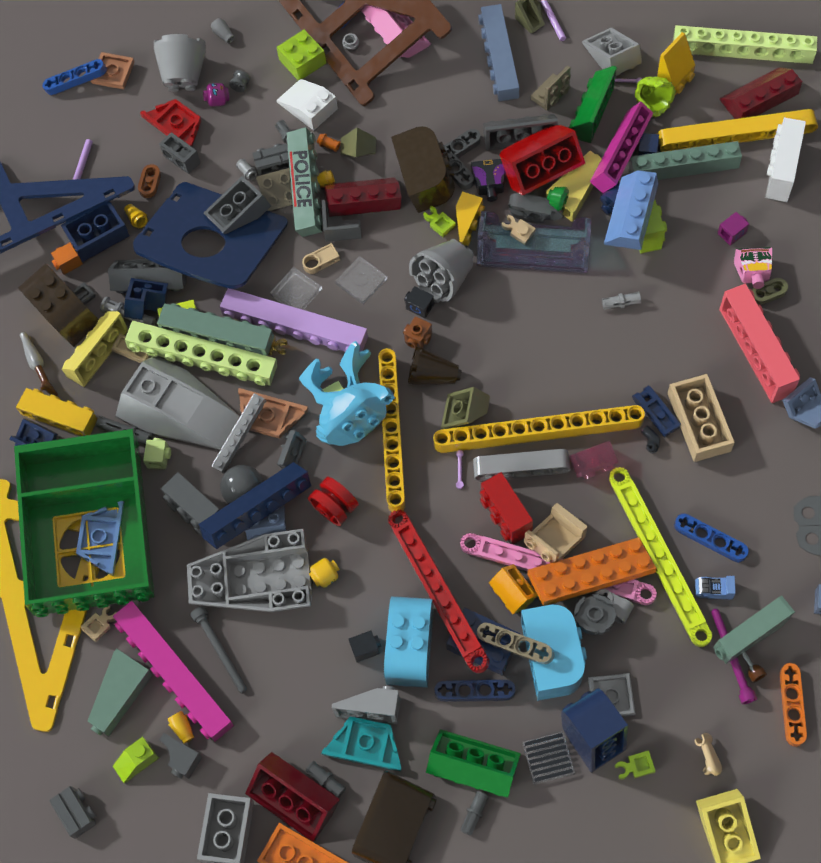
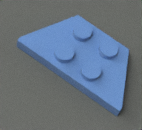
(103, 529)

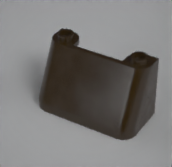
(392, 821)

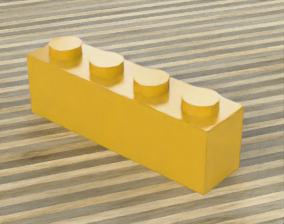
(56, 412)

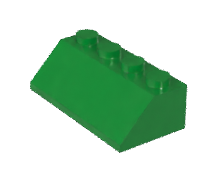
(593, 104)
(473, 763)

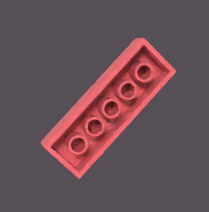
(759, 343)

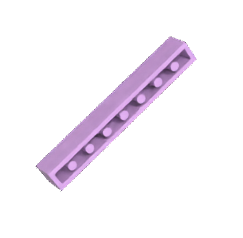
(292, 321)

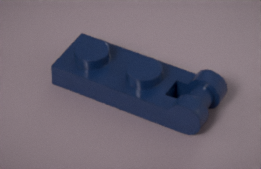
(657, 411)

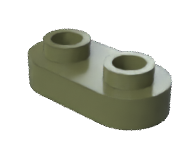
(769, 292)

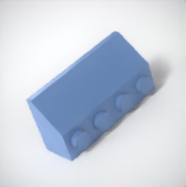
(632, 210)

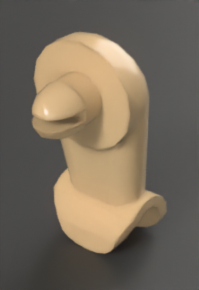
(712, 761)

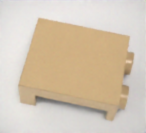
(556, 535)

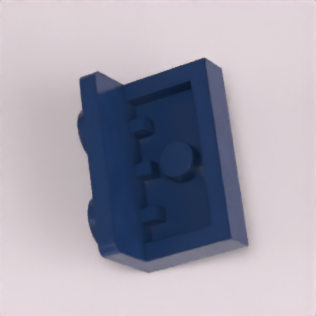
(31, 432)

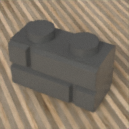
(271, 159)
(73, 811)

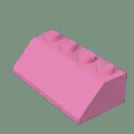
(391, 25)

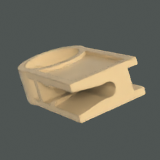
(325, 256)

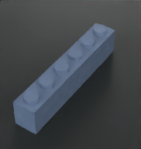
(499, 51)

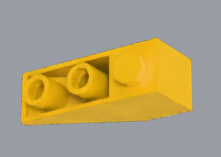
(467, 213)

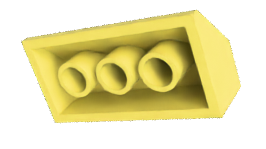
(95, 348)

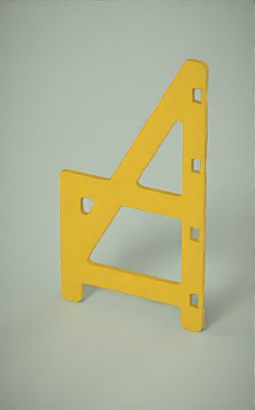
(36, 686)

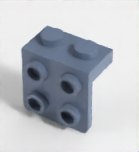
(805, 404)
(270, 524)

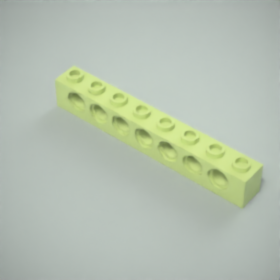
(749, 44)
(139, 332)

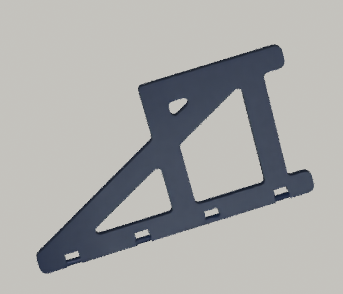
(24, 230)

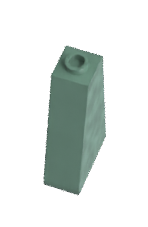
(754, 630)
(117, 692)

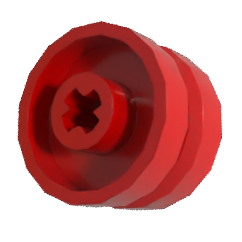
(333, 501)

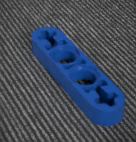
(56, 83)
(709, 541)

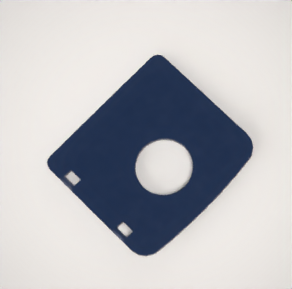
(232, 265)

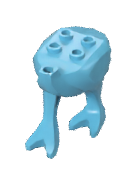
(353, 411)

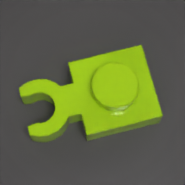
(440, 223)
(639, 765)

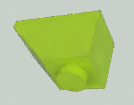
(135, 759)

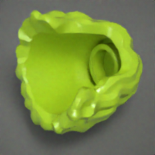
(655, 93)

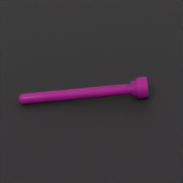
(746, 695)

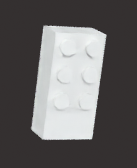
(784, 159)

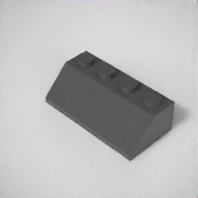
(507, 132)
(123, 270)

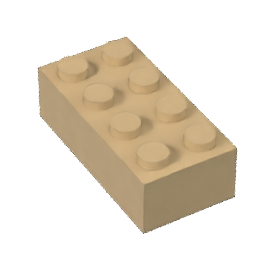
(700, 418)

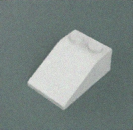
(309, 103)

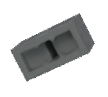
(179, 153)

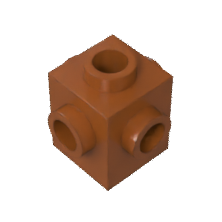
(418, 333)

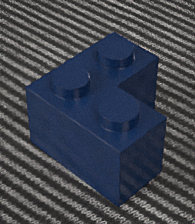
(142, 296)

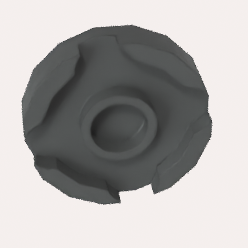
(595, 614)

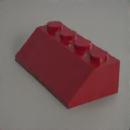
(762, 93)
(363, 197)
(292, 796)

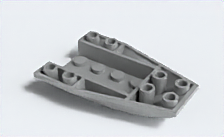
(175, 405)
(255, 575)

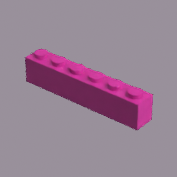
(621, 147)

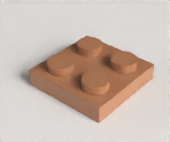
(117, 70)

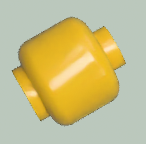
(324, 572)

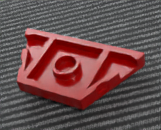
(174, 118)

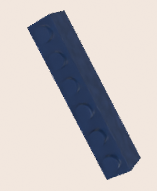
(255, 505)

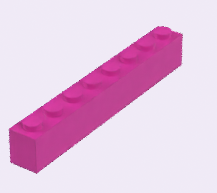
(173, 671)

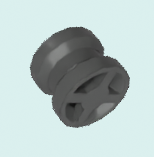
(239, 81)

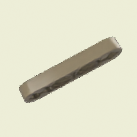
(514, 645)

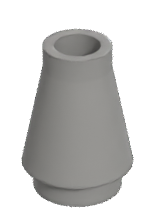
(222, 30)

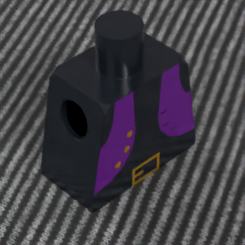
(488, 178)

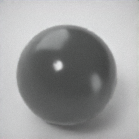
(239, 481)

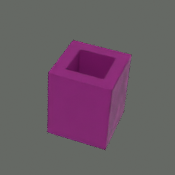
(733, 228)

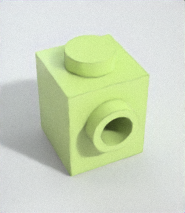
(156, 453)

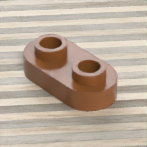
(149, 183)

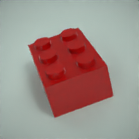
(505, 508)

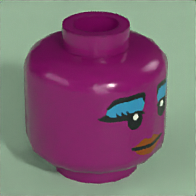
(216, 94)

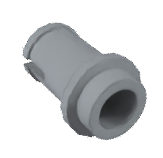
(249, 172)

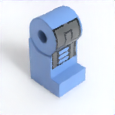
(715, 587)

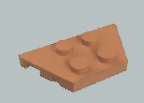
(275, 416)

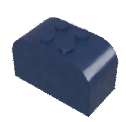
(595, 728)

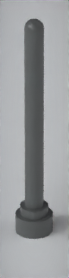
(200, 616)

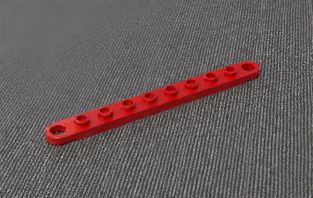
(439, 591)

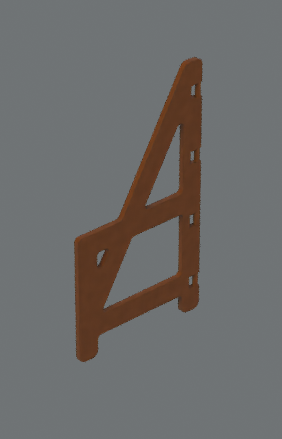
(426, 19)

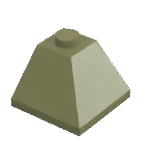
(464, 407)

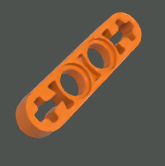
(796, 704)

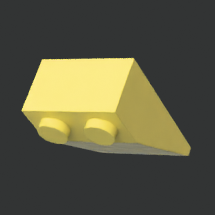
(728, 828)

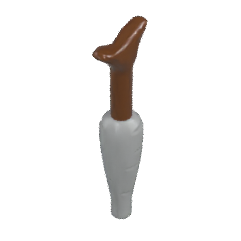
(36, 363)

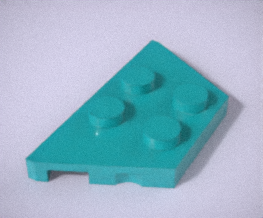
(365, 743)

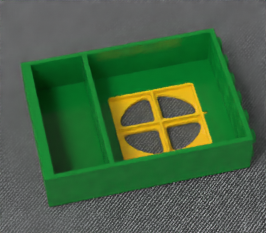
(91, 475)

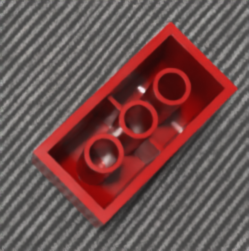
(541, 158)

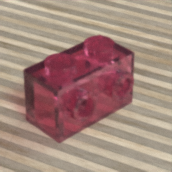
(593, 459)

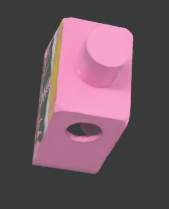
(754, 265)

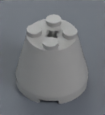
(179, 61)
(442, 269)

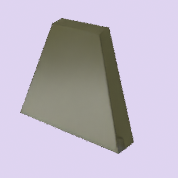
(529, 14)
(358, 143)

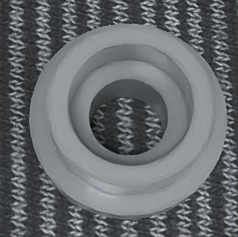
(350, 41)

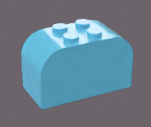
(558, 629)
(408, 641)

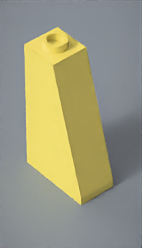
(578, 185)

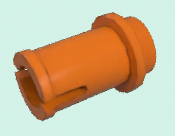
(324, 140)

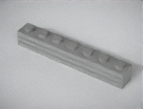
(239, 433)

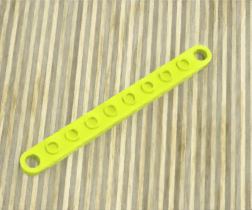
(659, 553)

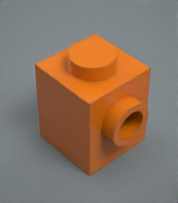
(66, 258)

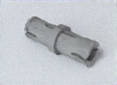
(621, 300)

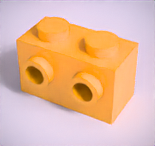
(513, 589)

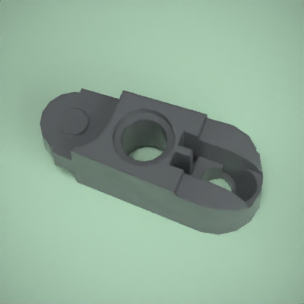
(532, 208)

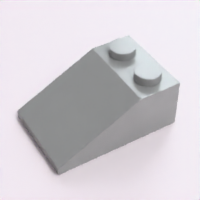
(614, 49)
(374, 705)

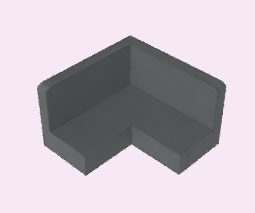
(338, 230)

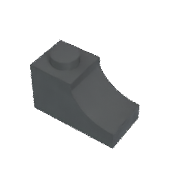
(182, 758)

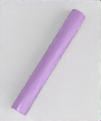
(553, 20)
(83, 158)

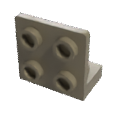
(552, 89)
(276, 188)

